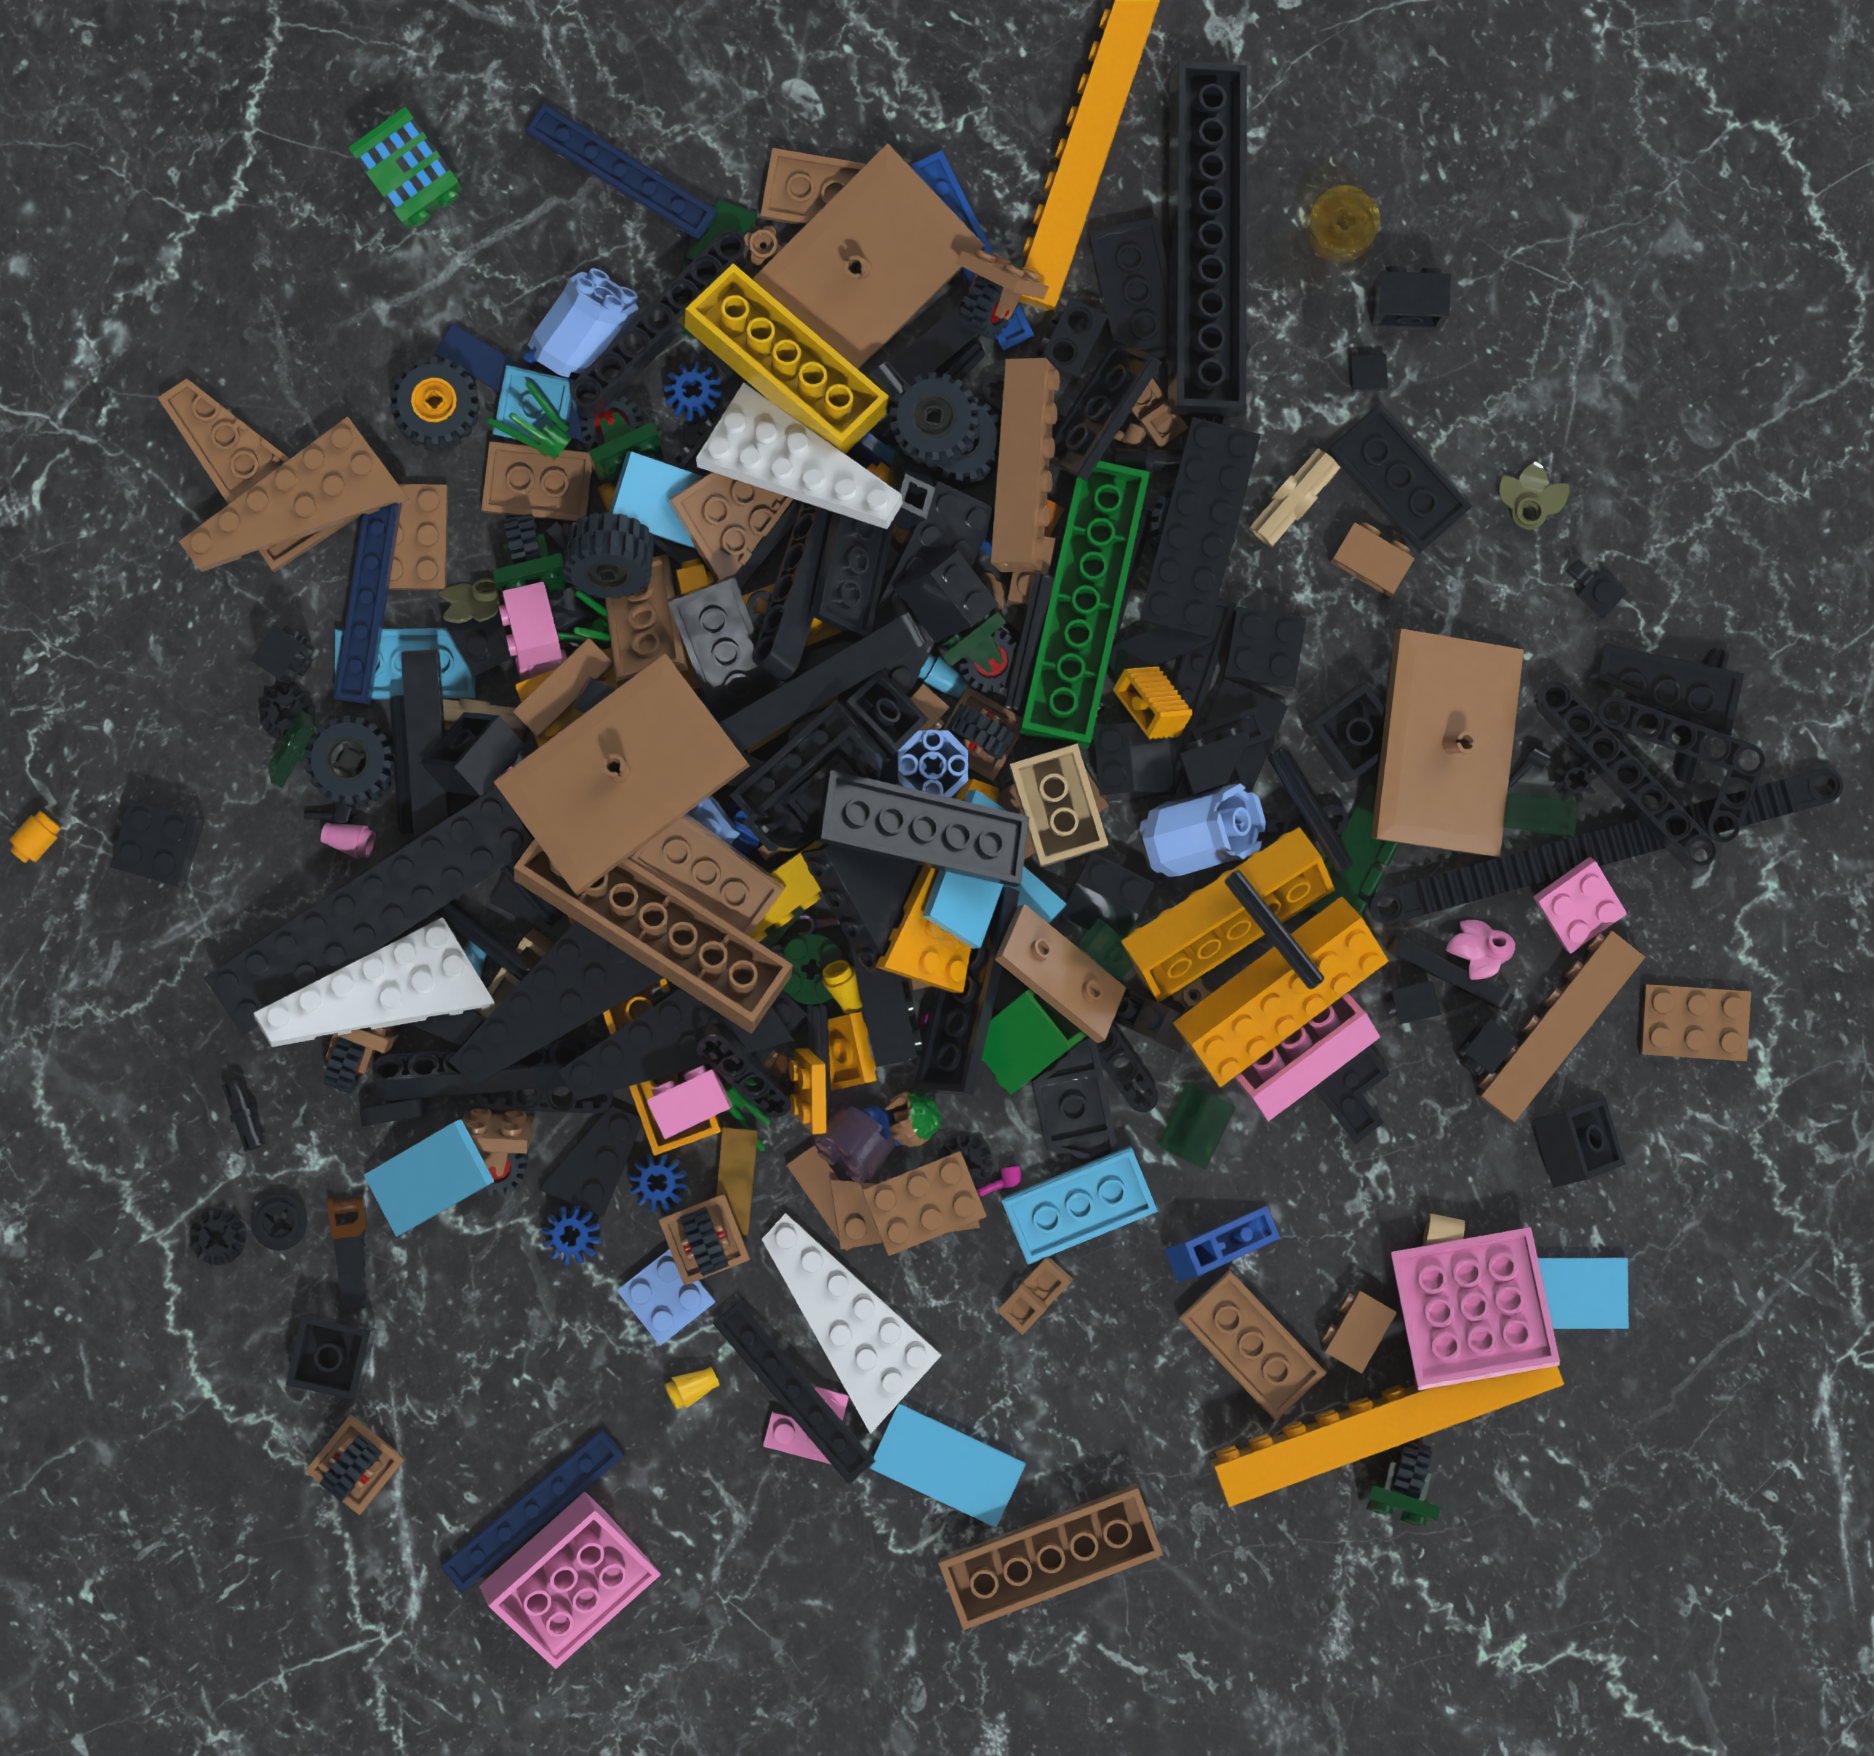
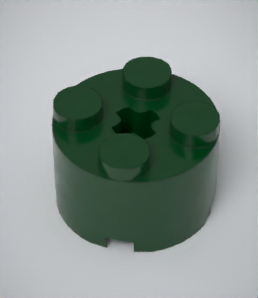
(800, 953)

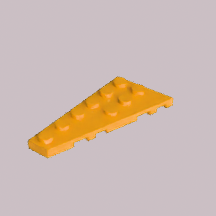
(919, 946)

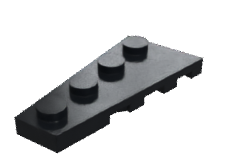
(485, 642)

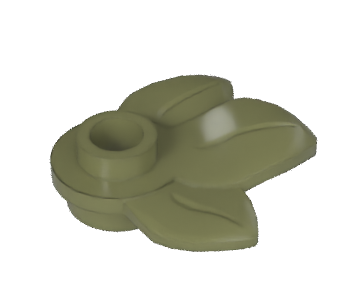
(1532, 491)
(472, 601)

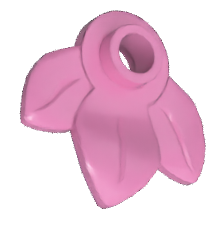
(1478, 946)

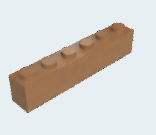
(1024, 465)
(1561, 1025)

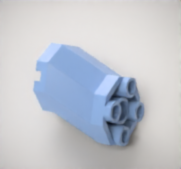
(583, 322)
(929, 763)
(1203, 830)

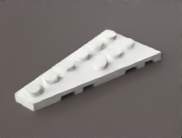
(778, 453)
(390, 987)
(861, 1335)

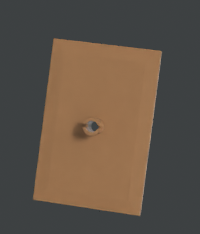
(898, 235)
(1447, 743)
(668, 763)

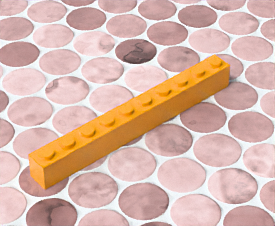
(1087, 146)

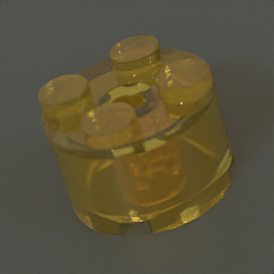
(1356, 209)

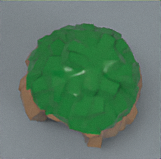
(915, 1118)

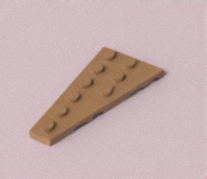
(233, 457)
(307, 494)
(726, 519)

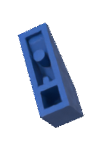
(1221, 1244)

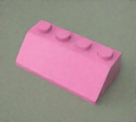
(1307, 1056)

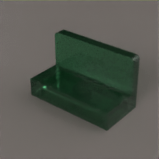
(1196, 1126)

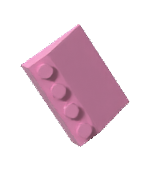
(569, 1580)

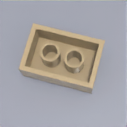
(1059, 805)

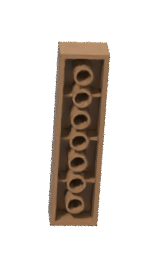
(667, 935)

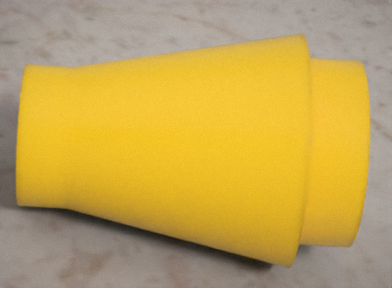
(842, 984)
(690, 1387)

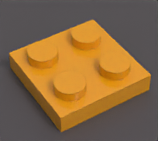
(849, 1052)
(809, 1094)

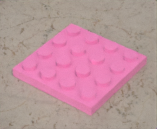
(1475, 1308)

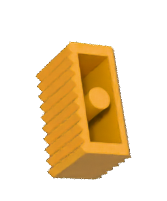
(1152, 702)

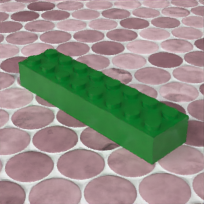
(1084, 605)

